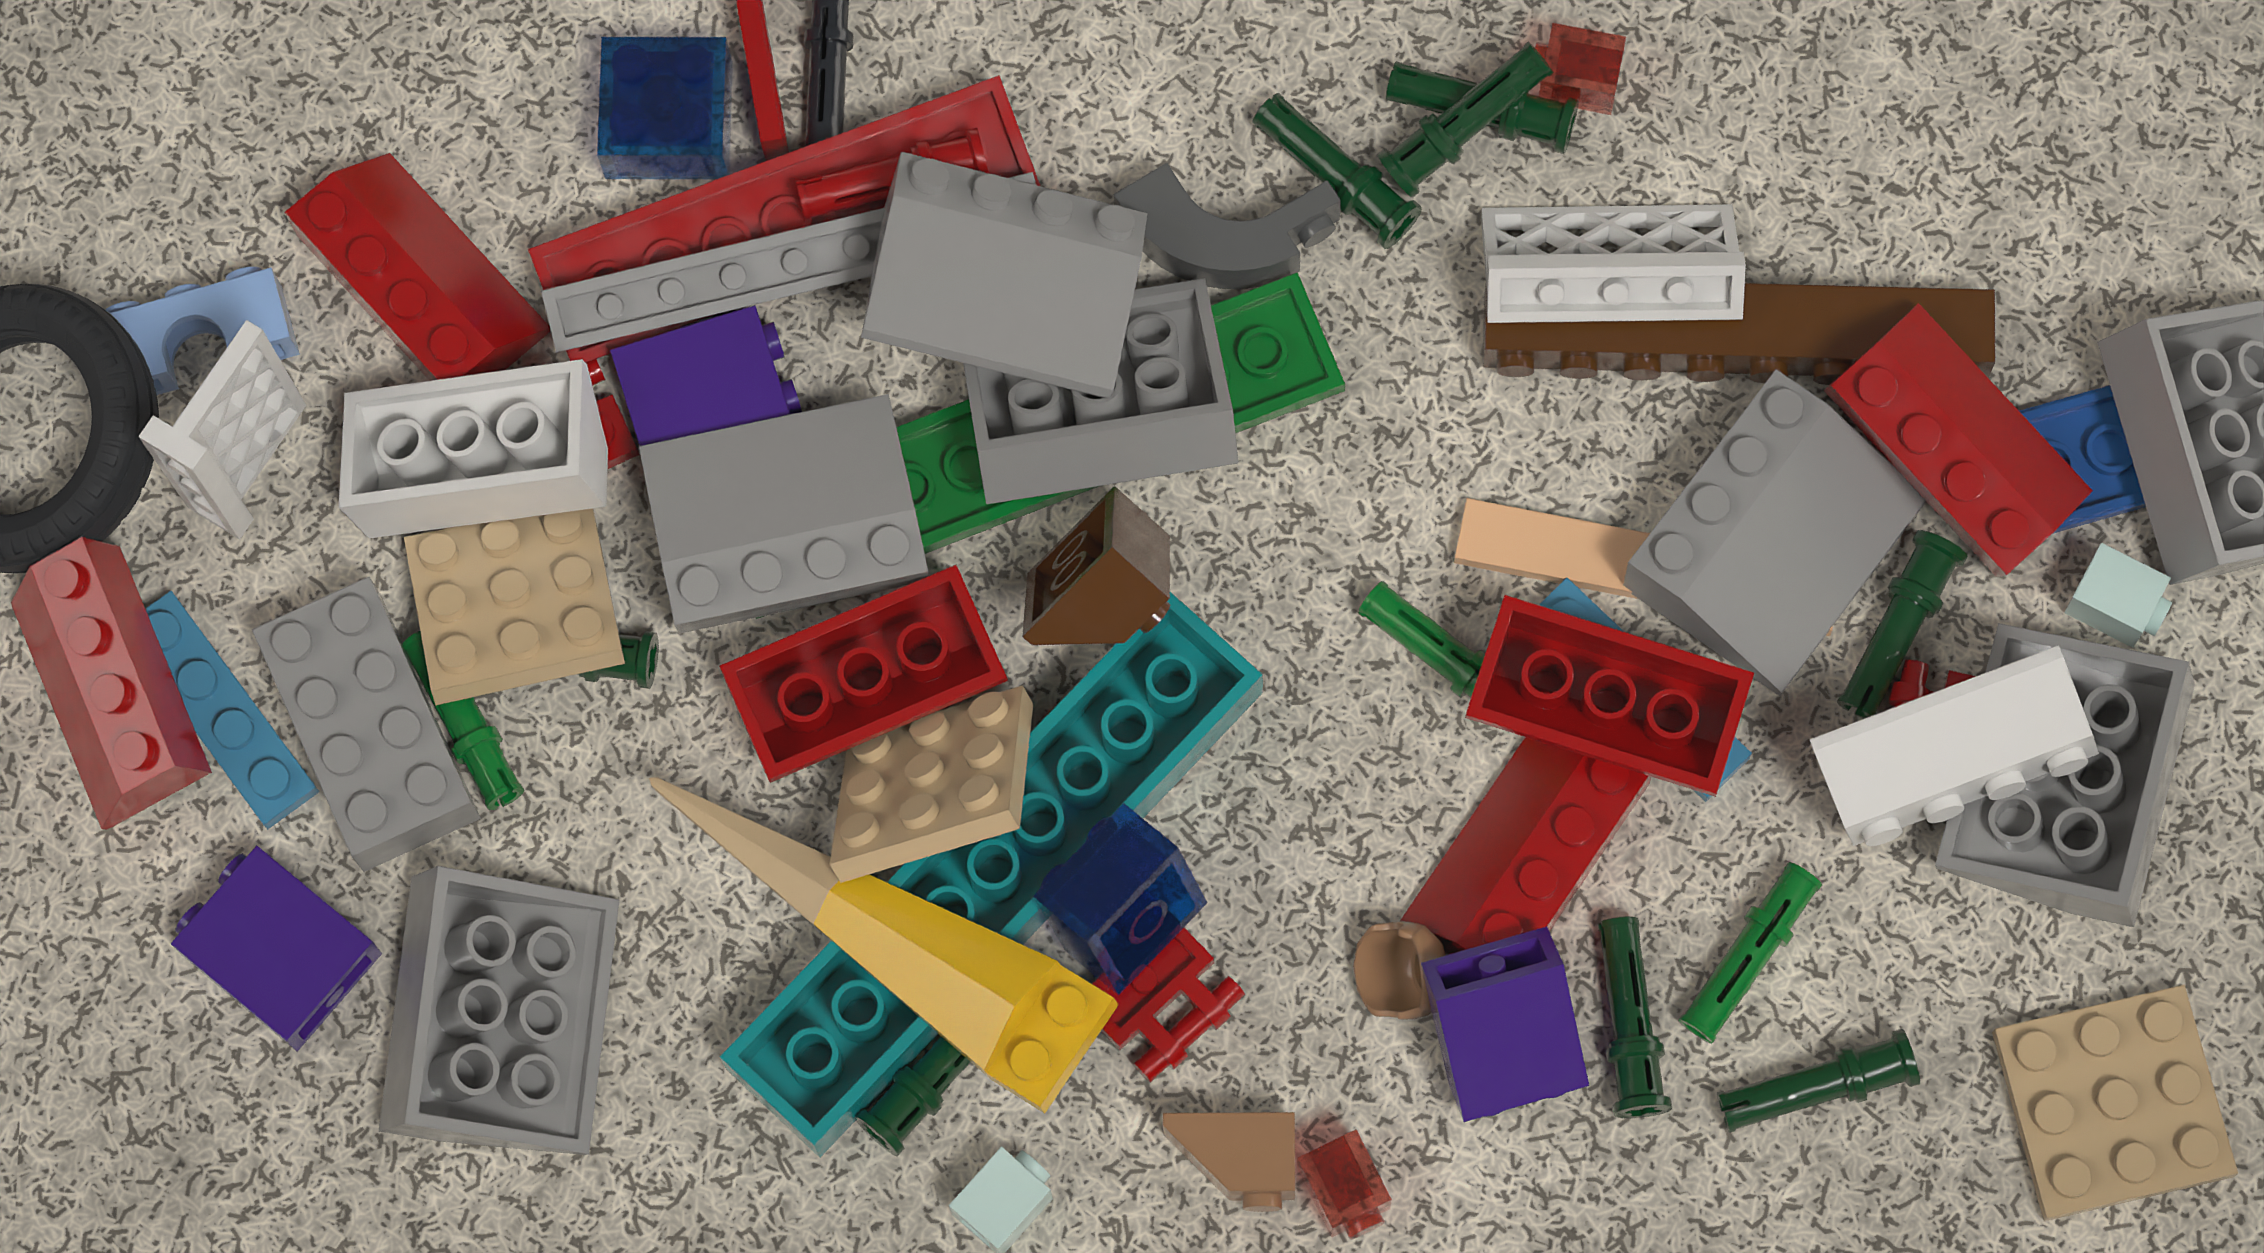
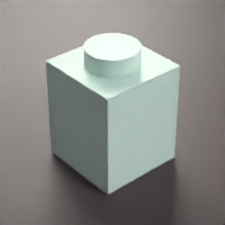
(2120, 596)
(1003, 1199)

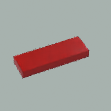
(762, 78)

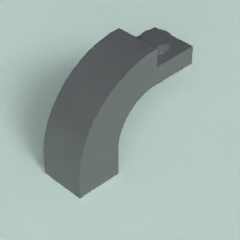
(1225, 251)

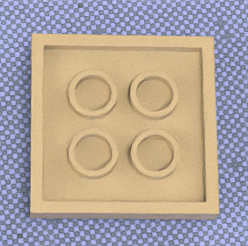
(512, 603)
(933, 785)
(2114, 1103)

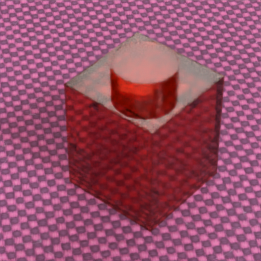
(1583, 66)
(1345, 1186)

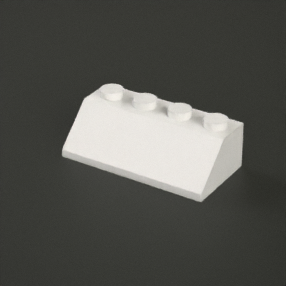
(472, 450)
(1956, 748)

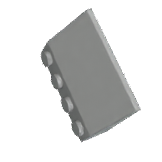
(1004, 275)
(1162, 419)
(2196, 433)
(783, 514)
(1774, 534)
(2092, 833)
(499, 1013)

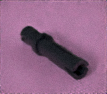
(828, 47)

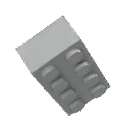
(366, 724)

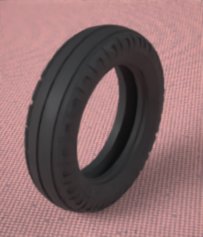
(121, 407)

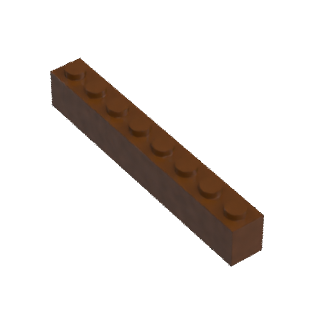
(1782, 329)

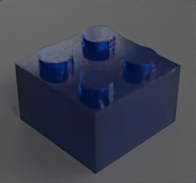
(665, 107)
(1120, 898)

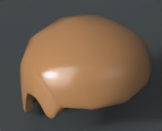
(1391, 970)

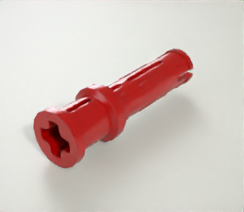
(873, 180)

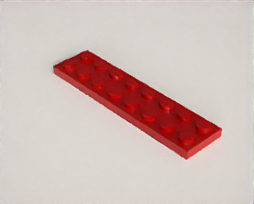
(766, 196)

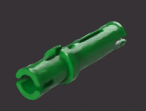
(1423, 638)
(473, 738)
(1794, 891)

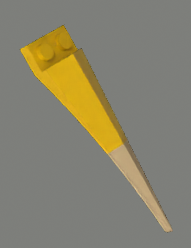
(985, 994)

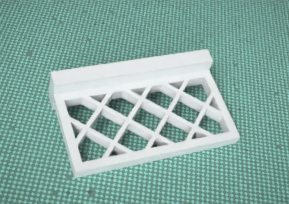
(1628, 285)
(227, 430)

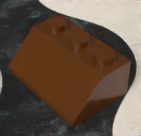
(1100, 578)

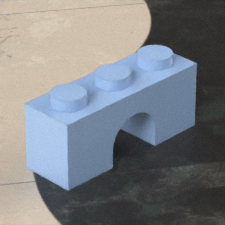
(214, 309)

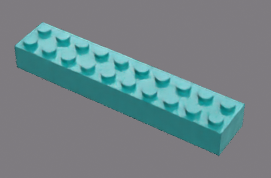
(1109, 742)

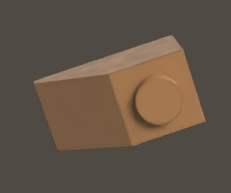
(1240, 1153)

